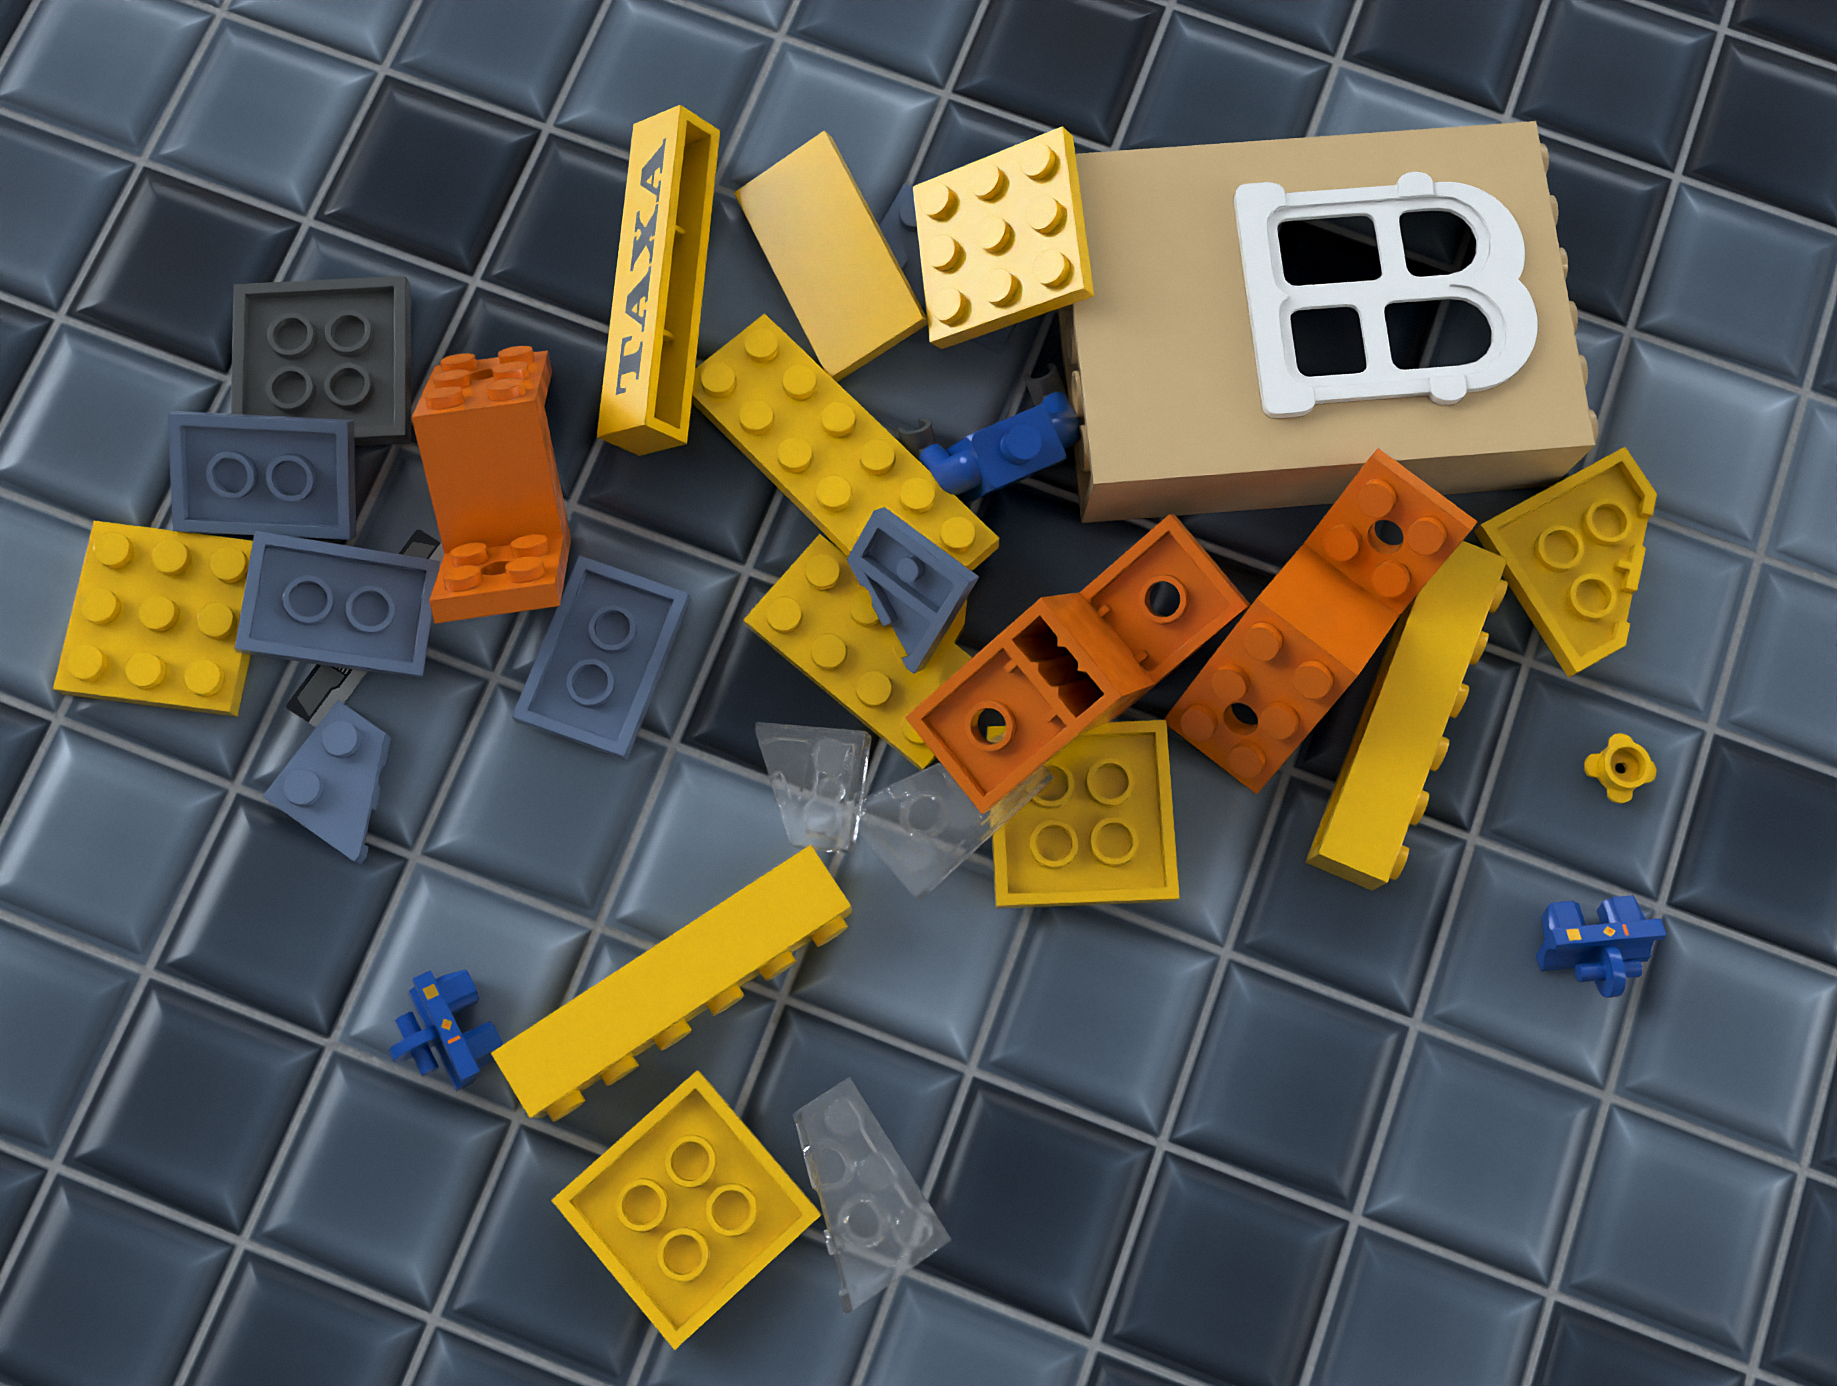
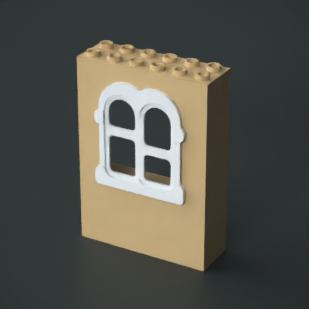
(1191, 345)

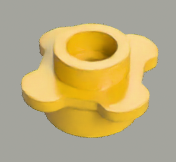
(1634, 758)

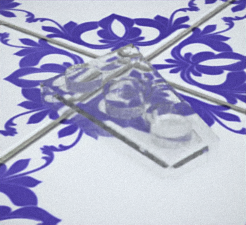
(931, 826)
(868, 1198)

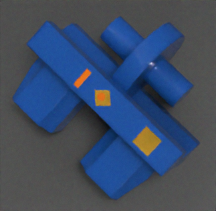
(1599, 951)
(436, 1004)

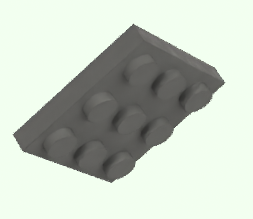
(326, 353)

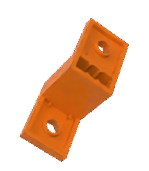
(493, 485)
(1318, 621)
(1075, 663)

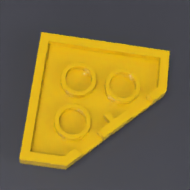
(1578, 557)

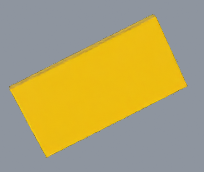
(831, 257)

